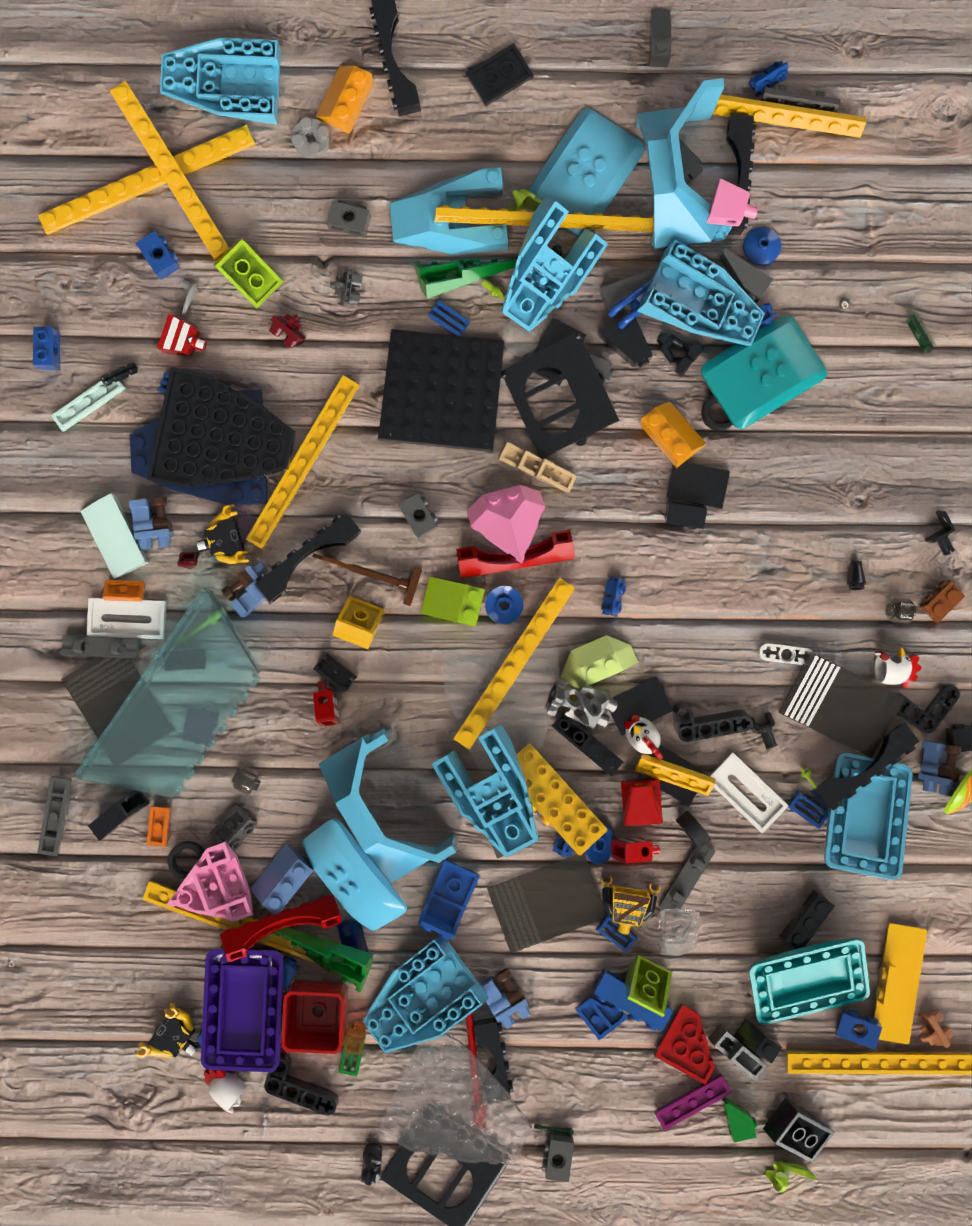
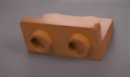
(942, 600)

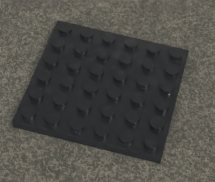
(441, 390)

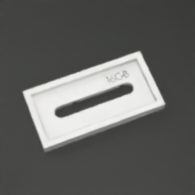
(98, 628)
(759, 819)

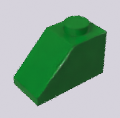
(739, 1121)

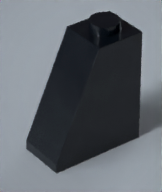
(627, 342)
(118, 814)

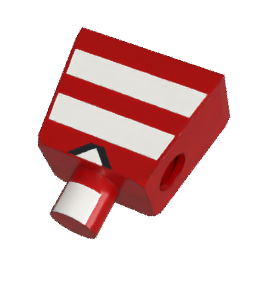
(180, 338)
(327, 713)
(633, 850)

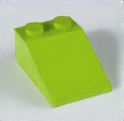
(248, 272)
(452, 601)
(648, 984)

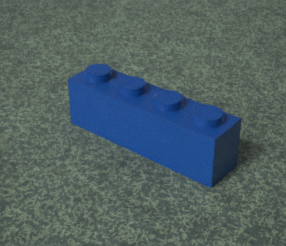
(613, 989)

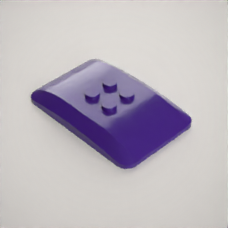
(242, 1011)

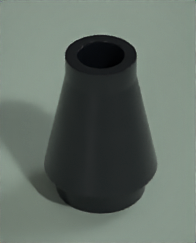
(856, 576)

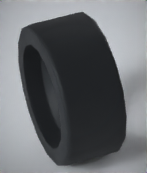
(707, 419)
(693, 829)
(173, 867)

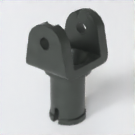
(766, 732)

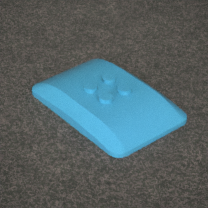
(588, 166)
(871, 827)
(352, 876)

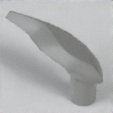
(190, 293)

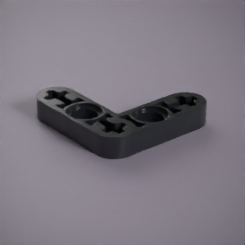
(928, 714)

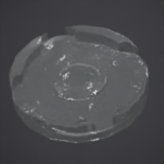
(519, 340)

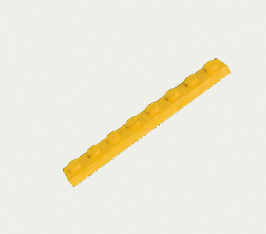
(791, 116)

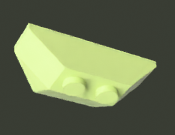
(597, 661)

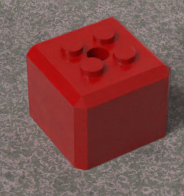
(307, 1031)

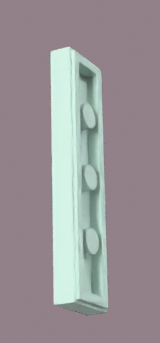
(86, 404)

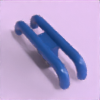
(636, 295)

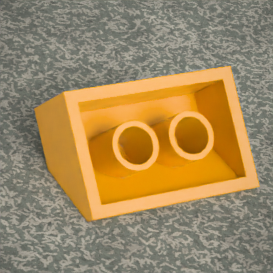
(345, 97)
(672, 433)

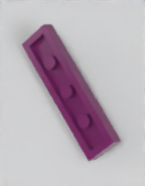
(692, 1102)

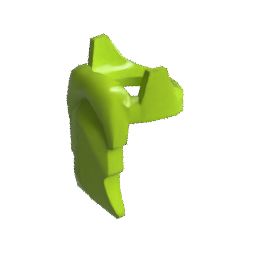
(525, 200)
(780, 1176)

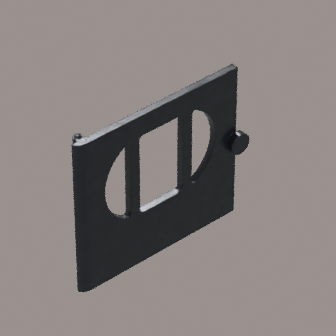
(585, 383)
(483, 1176)

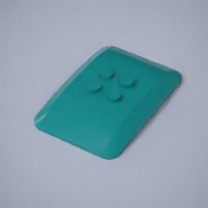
(765, 375)
(809, 980)

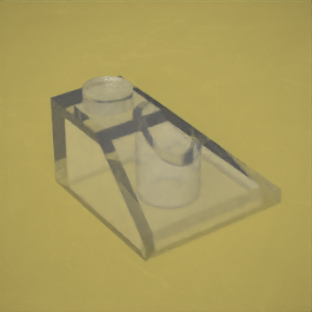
(678, 931)

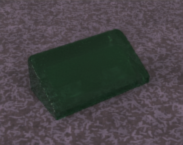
(920, 332)

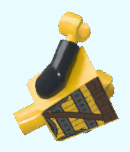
(628, 905)

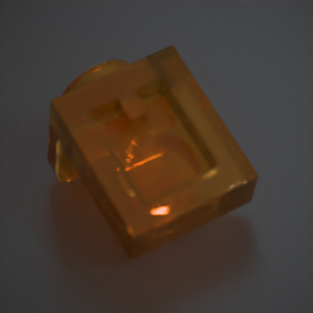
(355, 1038)

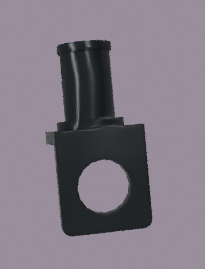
(941, 536)

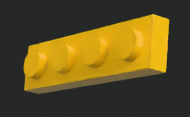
(675, 774)

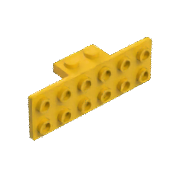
(558, 802)
(899, 981)

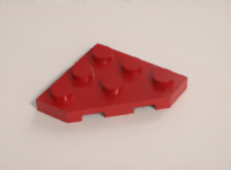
(686, 1045)

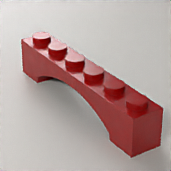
(551, 550)
(240, 939)

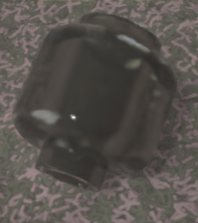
(900, 610)
(246, 780)

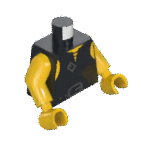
(223, 538)
(171, 1036)

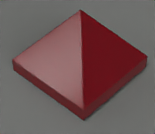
(188, 559)

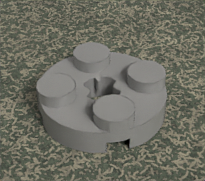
(305, 128)

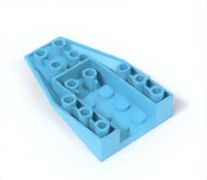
(226, 77)
(700, 297)
(424, 998)

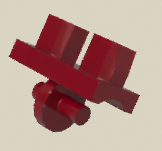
(287, 325)

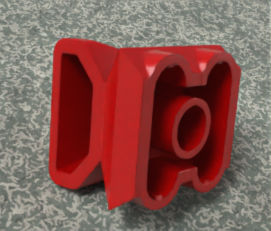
(641, 801)

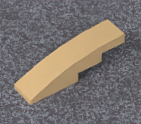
(537, 467)

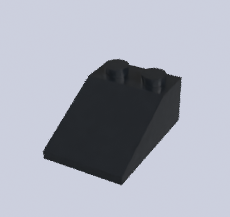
(797, 1130)

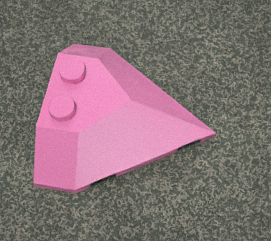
(508, 518)
(216, 886)

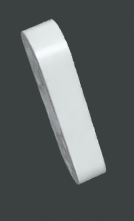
(772, 647)

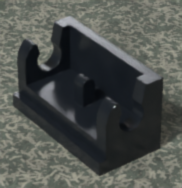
(685, 515)
(335, 673)

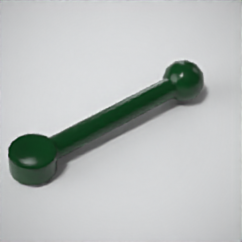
(569, 1132)

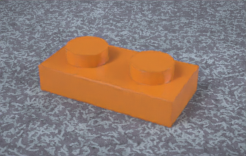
(123, 590)
(158, 826)

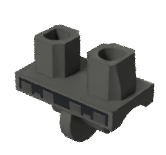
(349, 279)

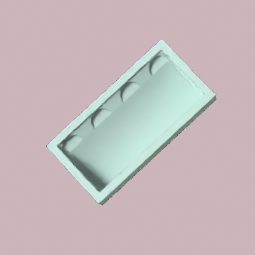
(114, 536)

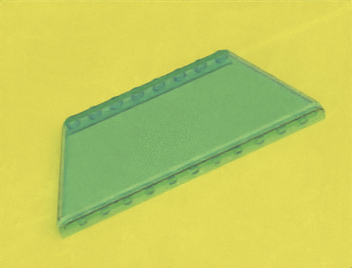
(176, 705)

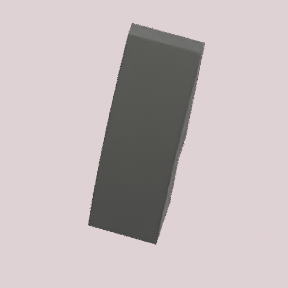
(737, 1052)

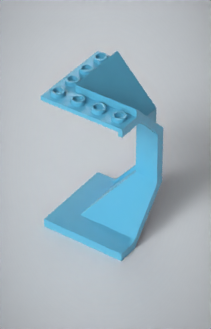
(677, 208)
(390, 855)

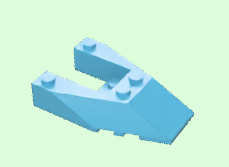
(415, 214)
(542, 276)
(498, 803)

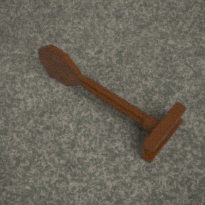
(408, 585)

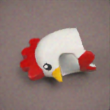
(896, 668)
(646, 738)
(224, 1088)

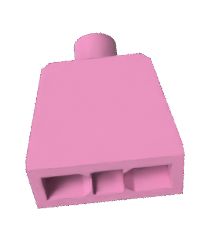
(730, 205)

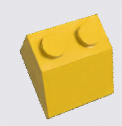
(358, 622)

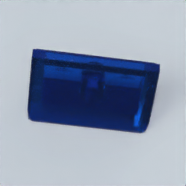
(352, 934)

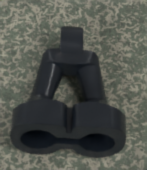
(684, 362)
(372, 1168)

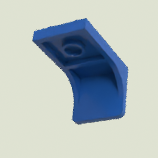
(448, 899)

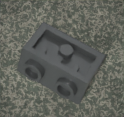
(234, 827)

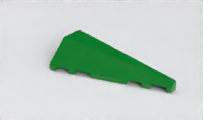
(444, 277)
(332, 956)

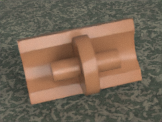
(932, 1031)

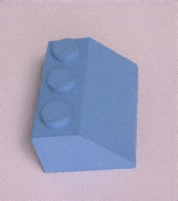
(281, 879)

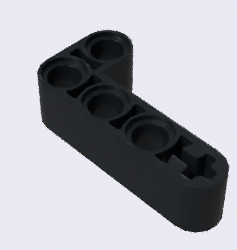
(713, 722)
(303, 1088)

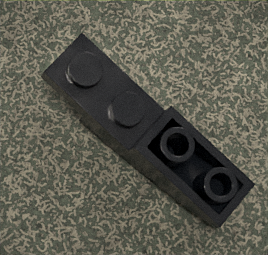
(587, 744)

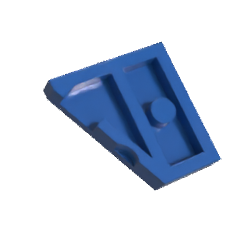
(600, 1016)

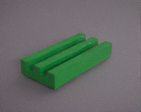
(348, 1071)

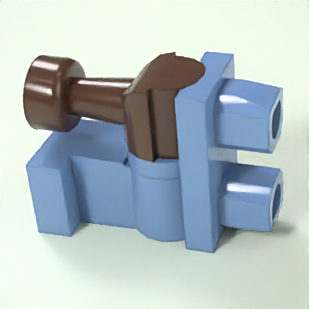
(150, 528)
(252, 598)
(938, 769)
(505, 1003)

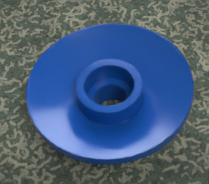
(762, 254)
(504, 594)
(601, 850)

